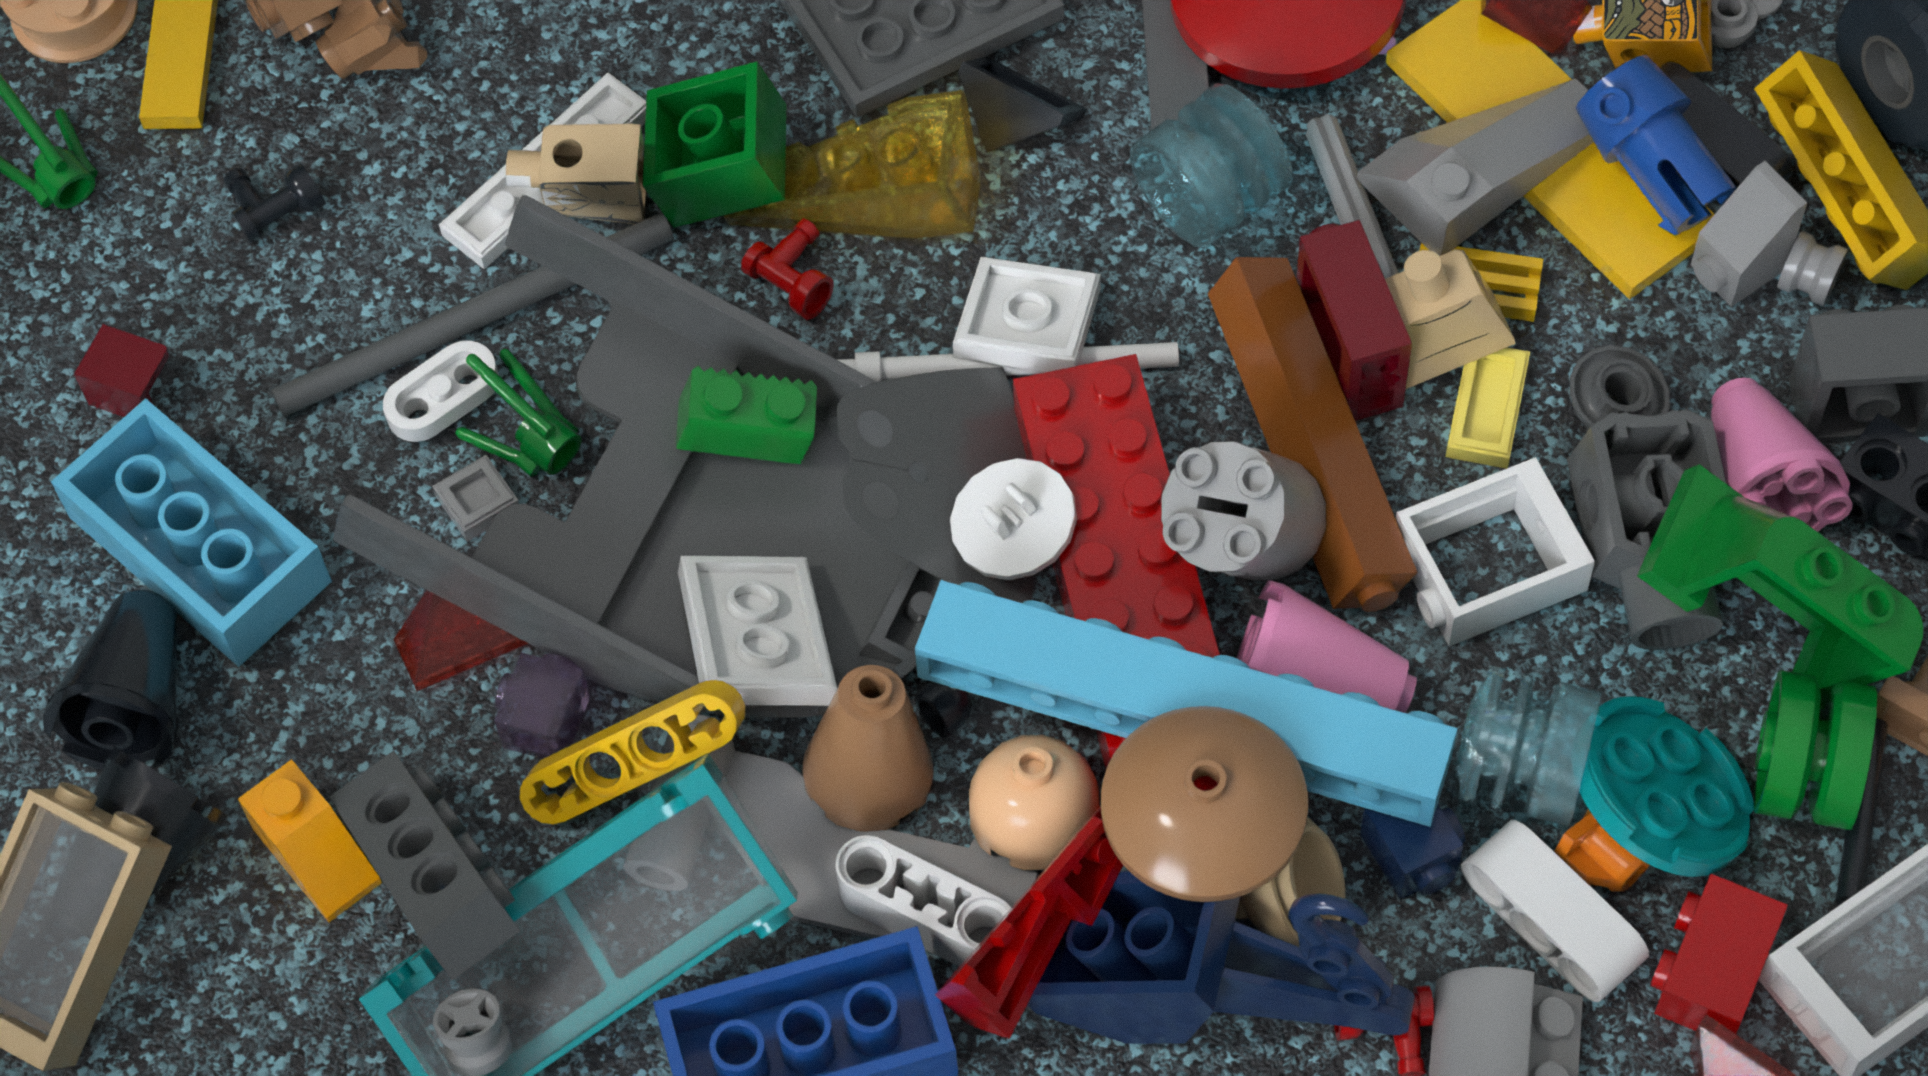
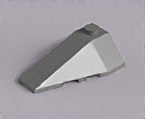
(1475, 167)

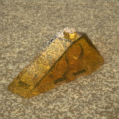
(887, 177)

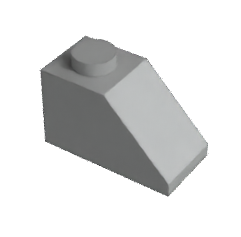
(1749, 236)

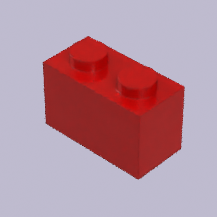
(1720, 956)

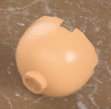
(1031, 799)

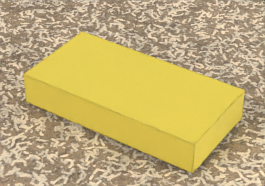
(1488, 408)

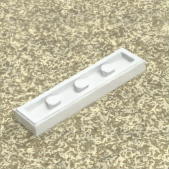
(484, 219)

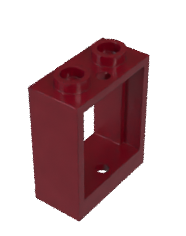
(1355, 317)

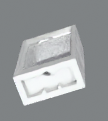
(1860, 971)

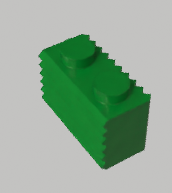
(746, 416)

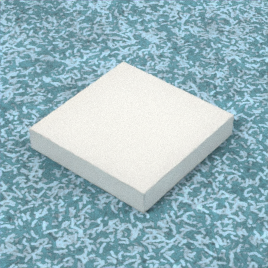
(1026, 315)

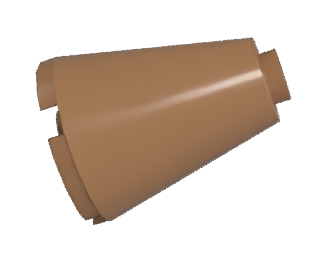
(868, 753)

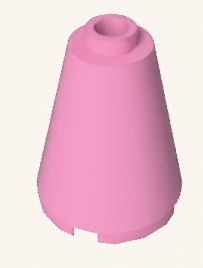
(1323, 649)

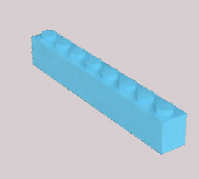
(1120, 681)

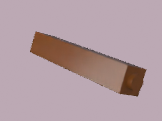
(1311, 423)

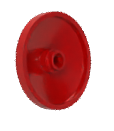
(1286, 39)

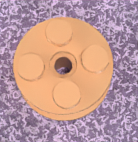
(70, 28)

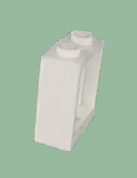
(1547, 525)

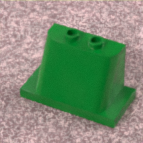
(1854, 618)

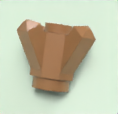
(369, 38)

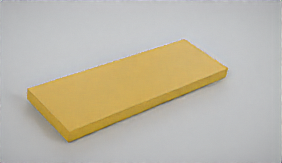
(1473, 64)

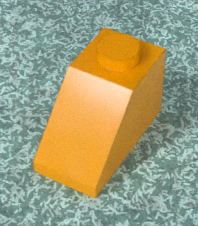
(309, 840)

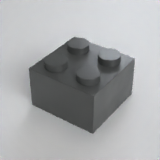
(1859, 368)

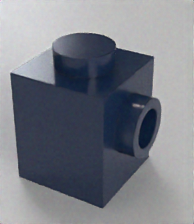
(1412, 853)

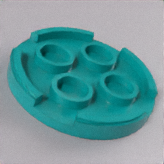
(1665, 789)

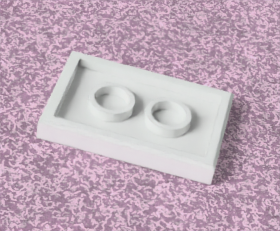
(757, 628)

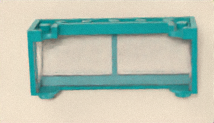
(603, 926)

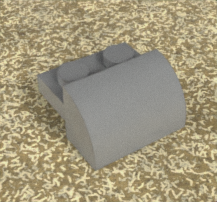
(1503, 1025)

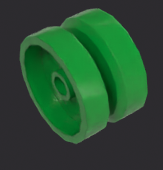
(1827, 751)

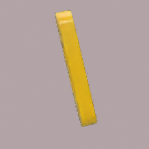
(635, 758)

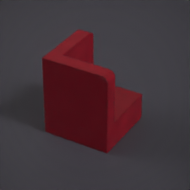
(119, 370)

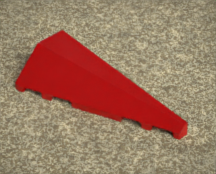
(1009, 962)

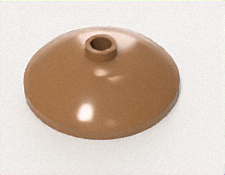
(1195, 839)

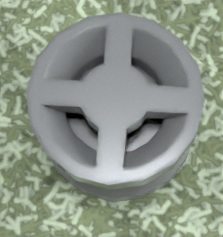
(1812, 268)
(472, 1032)

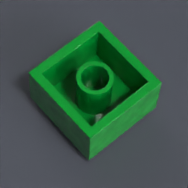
(715, 145)

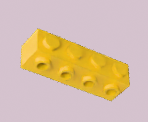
(1849, 168)

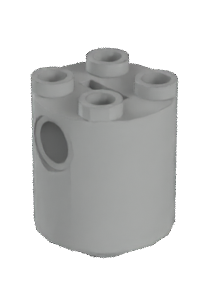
(1242, 511)

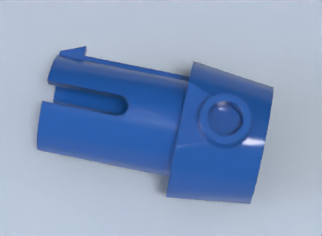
(1640, 122)

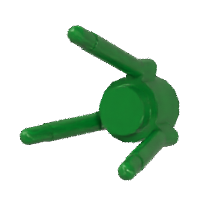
(60, 174)
(545, 436)

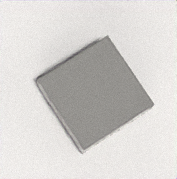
(474, 496)

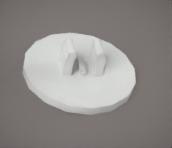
(1013, 519)

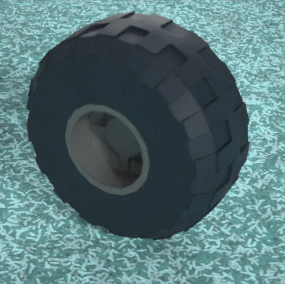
(1886, 63)

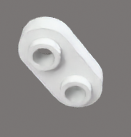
(437, 390)

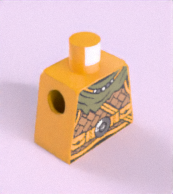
(1655, 28)

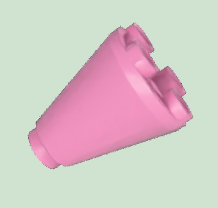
(1775, 457)

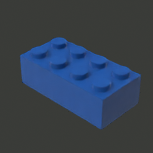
(823, 1015)

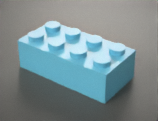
(192, 531)

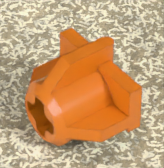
(1598, 856)

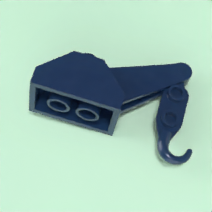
(1167, 963)

